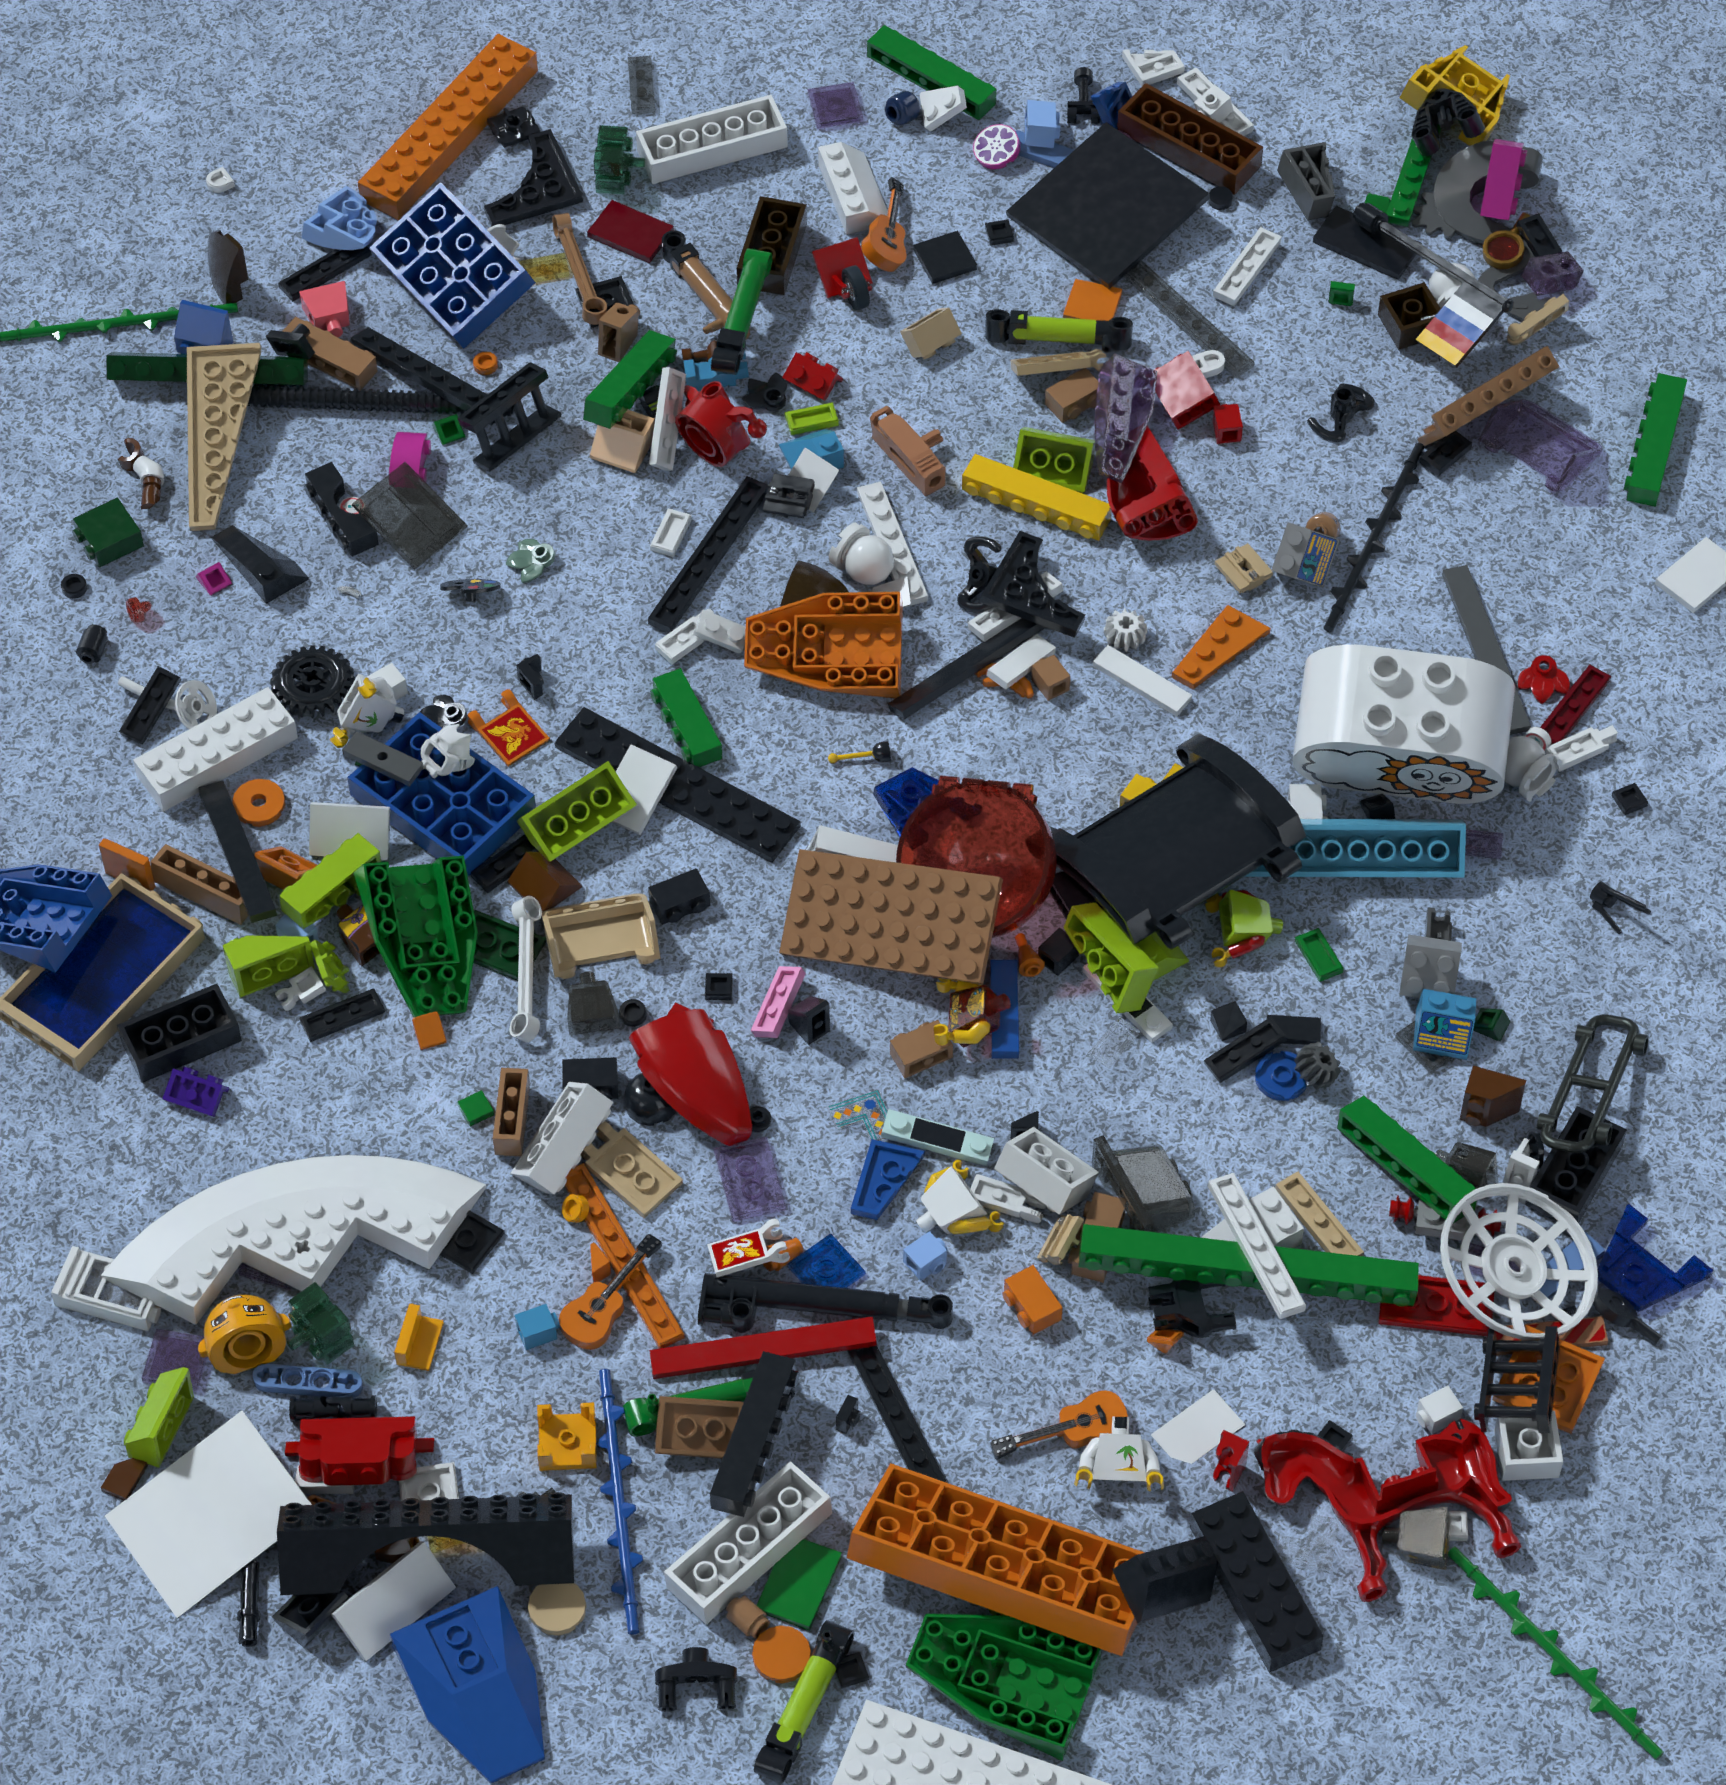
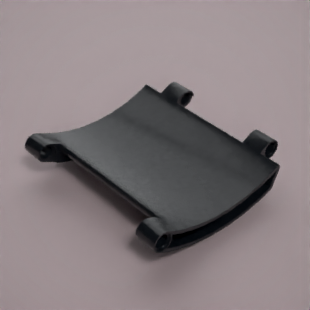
(1183, 842)

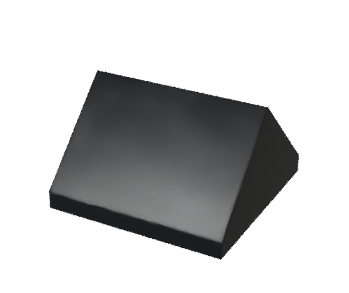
(308, 1615)

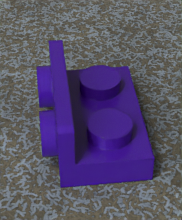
(195, 1092)

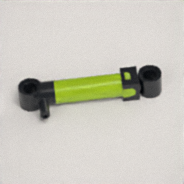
(1020, 327)
(786, 1736)

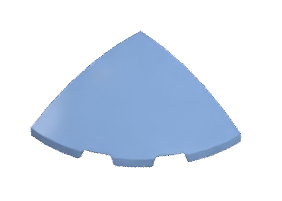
(341, 222)

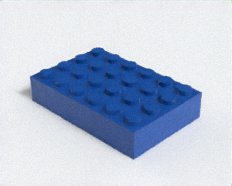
(452, 265)
(450, 814)

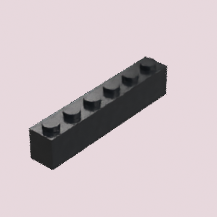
(753, 1434)

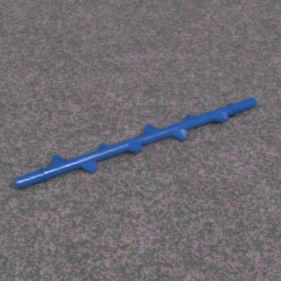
(622, 1509)

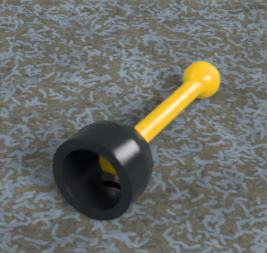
(880, 752)

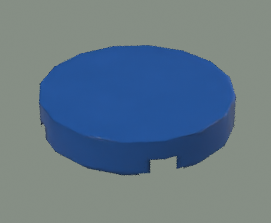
(1283, 1083)

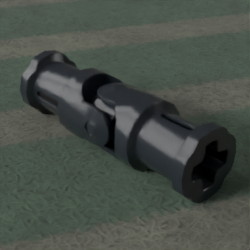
(329, 1407)

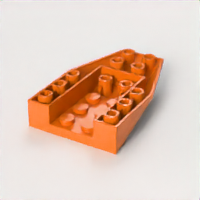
(831, 643)

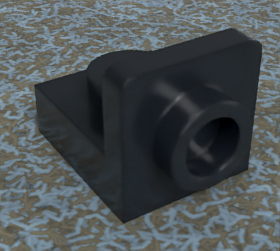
(529, 675)

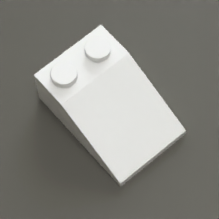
(1275, 1217)

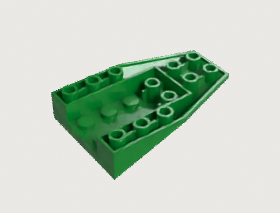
(423, 930)
(1008, 1674)

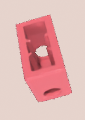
(327, 307)

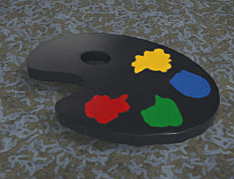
(471, 587)

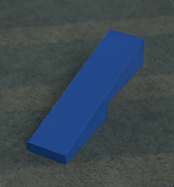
(1006, 1038)

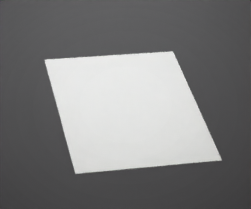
(206, 1513)

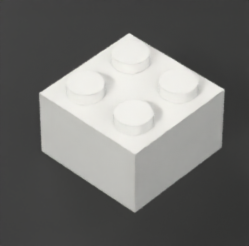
(1525, 1451)

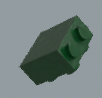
(107, 532)

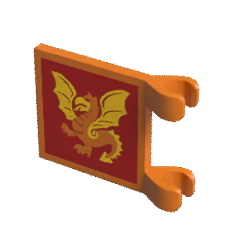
(510, 733)

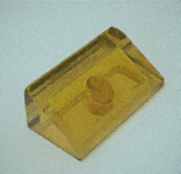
(546, 267)

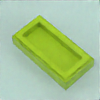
(811, 418)

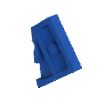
(1110, 101)

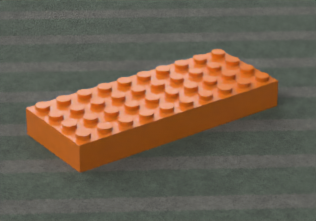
(996, 1557)

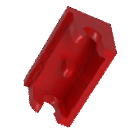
(1232, 1458)

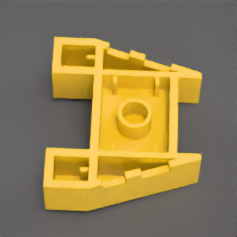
(1464, 76)

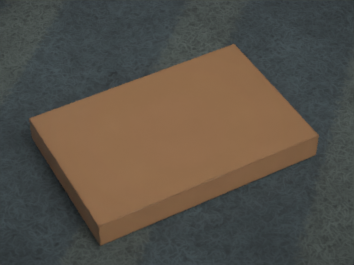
(695, 1426)

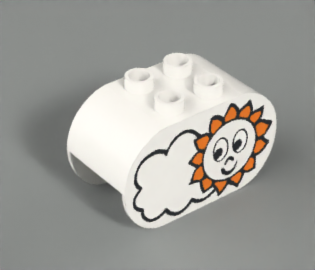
(1404, 723)

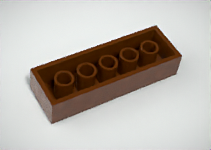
(1190, 138)

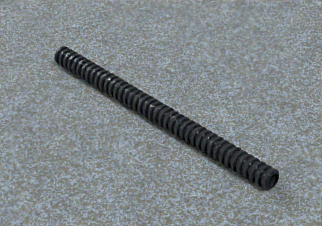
(352, 399)

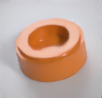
(485, 363)

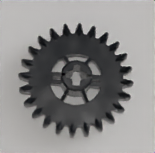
(314, 690)

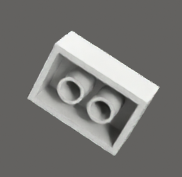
(1046, 1170)

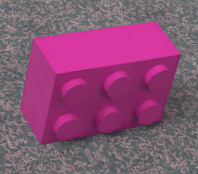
(1503, 179)

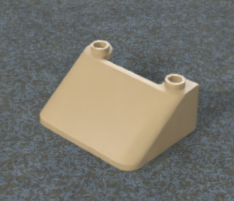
(600, 933)

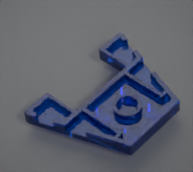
(902, 795)
(1640, 1275)

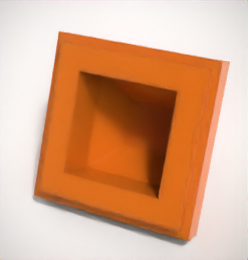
(1164, 1339)

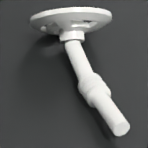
(190, 707)

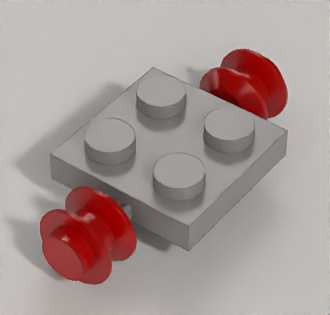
(1430, 1222)

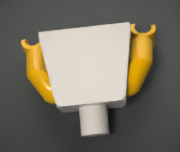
(954, 1205)

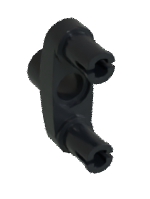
(696, 1667)

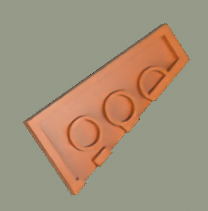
(1219, 645)

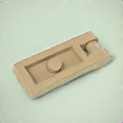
(1537, 320)

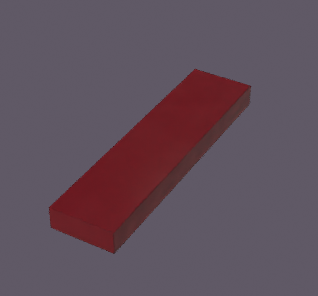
(1575, 703)

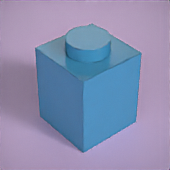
(537, 1326)

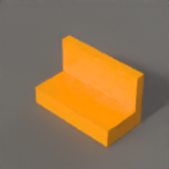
(417, 1339)

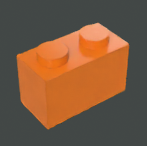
(1032, 1300)

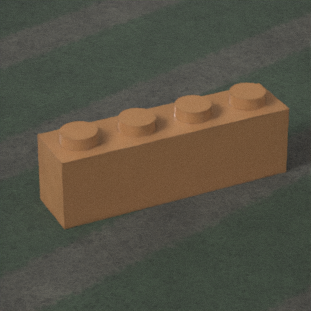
(338, 356)
(198, 883)

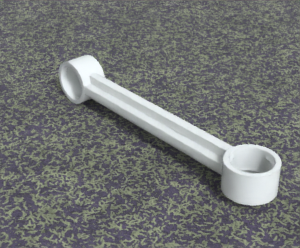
(524, 1025)

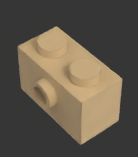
(931, 333)

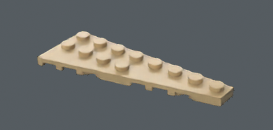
(217, 402)

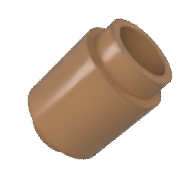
(747, 1616)

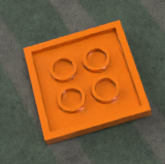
(1574, 1381)

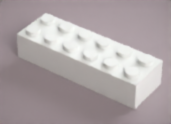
(712, 139)
(215, 748)
(748, 1546)

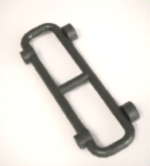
(1598, 1130)

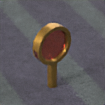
(1504, 248)

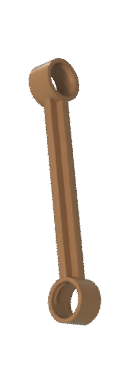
(563, 230)

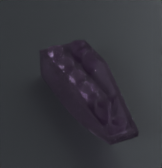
(1122, 413)

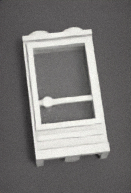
(84, 1291)

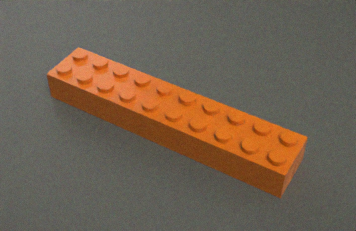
(447, 126)

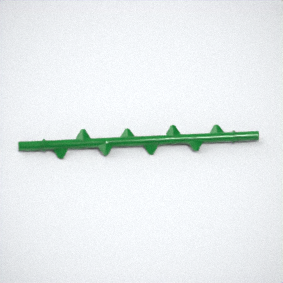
(126, 318)
(1561, 1663)

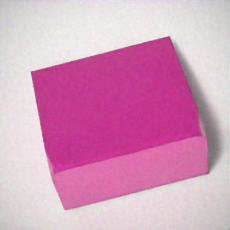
(214, 578)

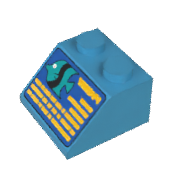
(1444, 1024)

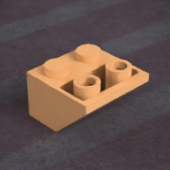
(625, 442)

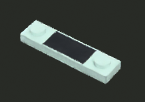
(937, 1137)

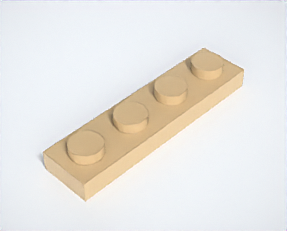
(1316, 1216)

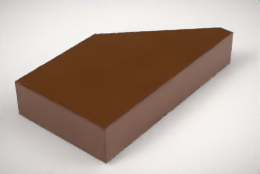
(124, 1478)

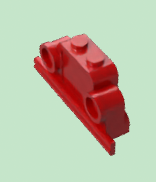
(358, 1450)

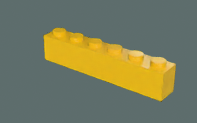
(1036, 497)

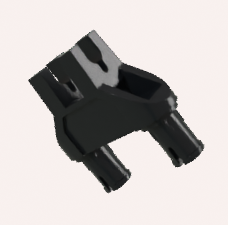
(1182, 1308)

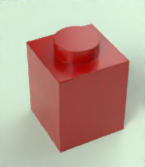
(1227, 423)

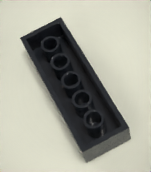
(1257, 1582)

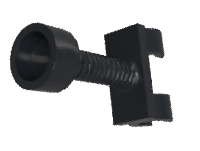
(1083, 78)

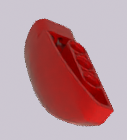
(1151, 497)
(695, 1073)

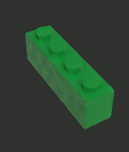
(686, 718)

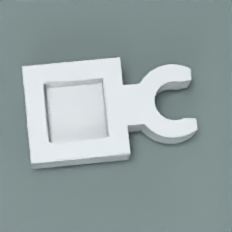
(304, 987)

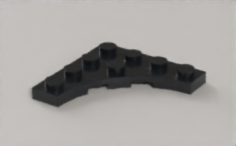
(544, 189)
(1023, 593)

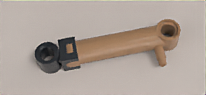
(686, 263)

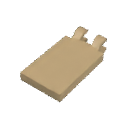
(1057, 362)
(630, 1170)

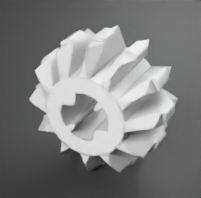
(1125, 630)

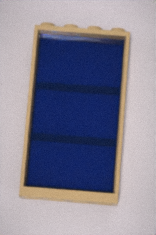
(105, 976)

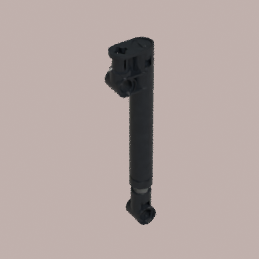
(733, 1295)

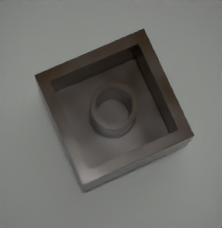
(1407, 313)

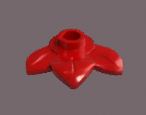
(1544, 681)

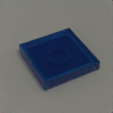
(826, 1265)

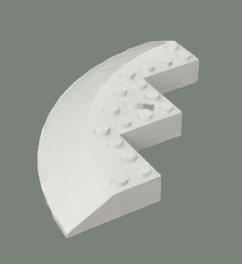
(293, 1226)

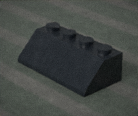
(1168, 1579)

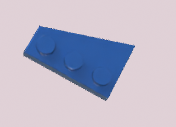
(883, 1176)

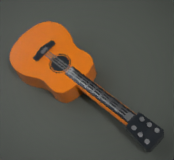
(885, 239)
(590, 1317)
(1076, 1424)

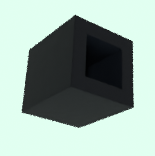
(1058, 952)

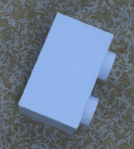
(1041, 123)

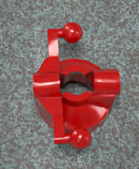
(714, 425)

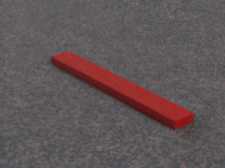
(749, 1348)

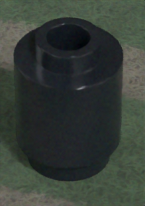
(92, 644)

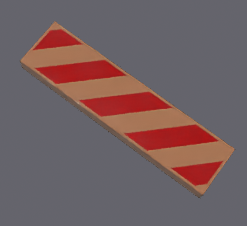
(1586, 1333)

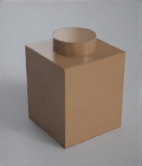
(1050, 677)

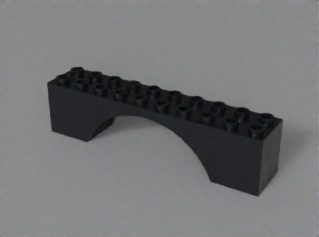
(522, 1533)

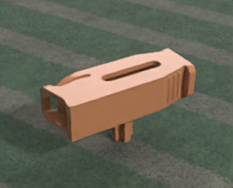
(909, 450)

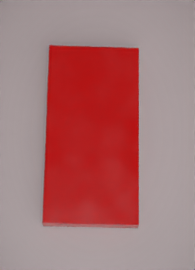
(1437, 1309)

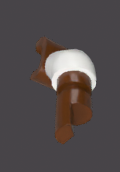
(149, 471)

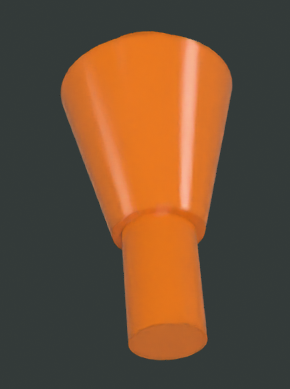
(1029, 961)

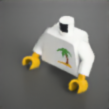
(366, 709)
(1119, 1458)

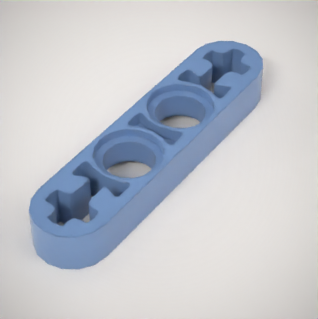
(309, 1376)

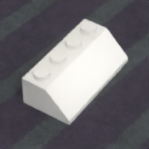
(851, 186)
(562, 1137)

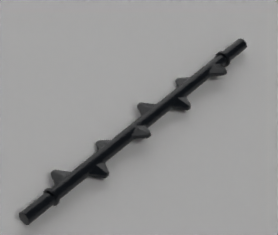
(1373, 544)

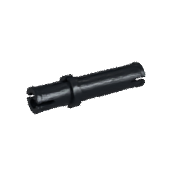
(248, 1614)

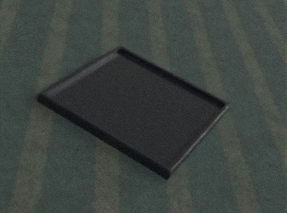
(1107, 205)

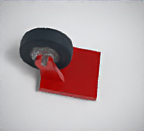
(845, 272)

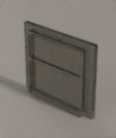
(409, 515)

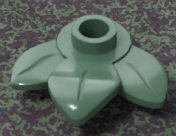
(529, 559)

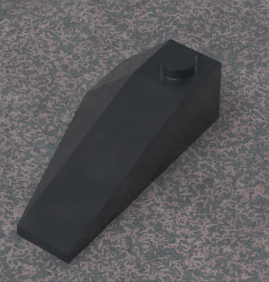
(262, 566)

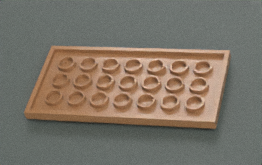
(891, 916)

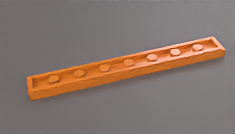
(619, 1250)

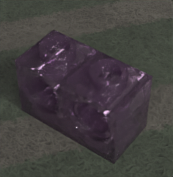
(1552, 273)

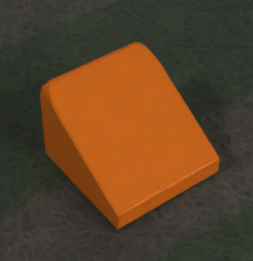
(429, 1030)
(599, 1263)

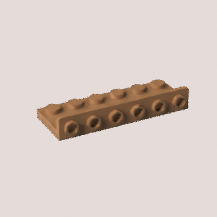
(1489, 395)

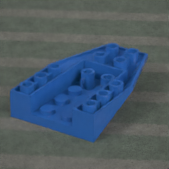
(47, 911)
(476, 1683)

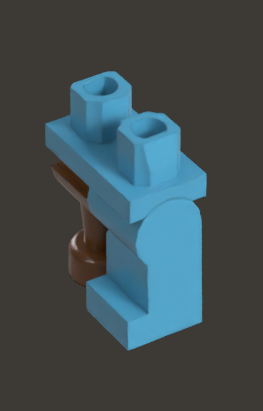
(700, 373)

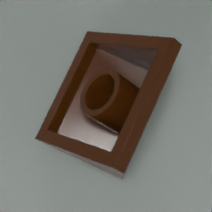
(543, 880)

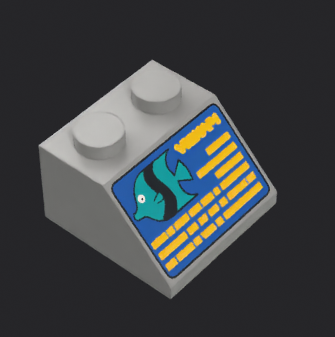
(1305, 555)

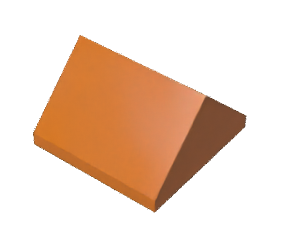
(282, 866)

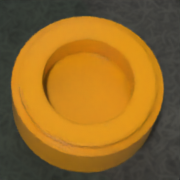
(575, 1208)

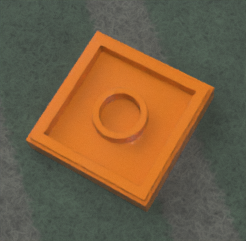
(1092, 301)
(122, 860)

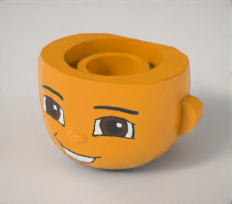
(243, 1334)

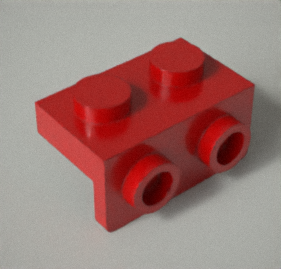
(811, 376)

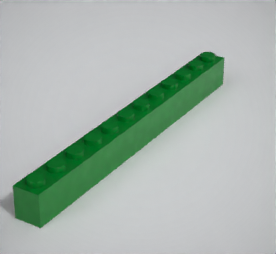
(1225, 1263)

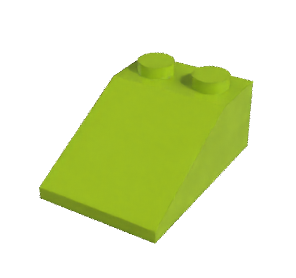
(266, 960)

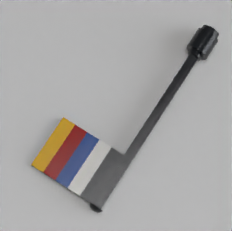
(1465, 315)

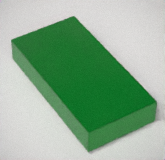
(1319, 954)

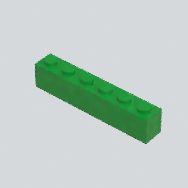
(929, 70)
(629, 379)
(1656, 439)
(1404, 1156)

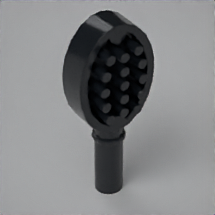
(1622, 1313)

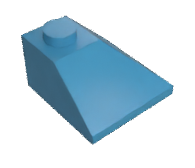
(822, 443)

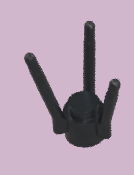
(1606, 897)

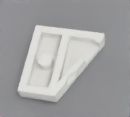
(1153, 65)

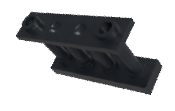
(496, 403)
(1542, 1390)

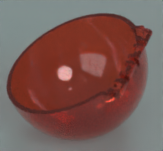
(986, 832)

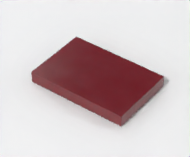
(629, 231)

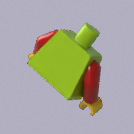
(1244, 923)

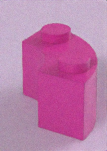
(411, 449)

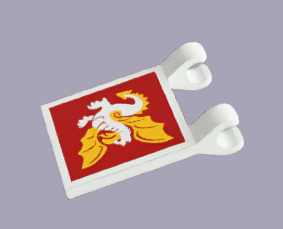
(747, 1250)

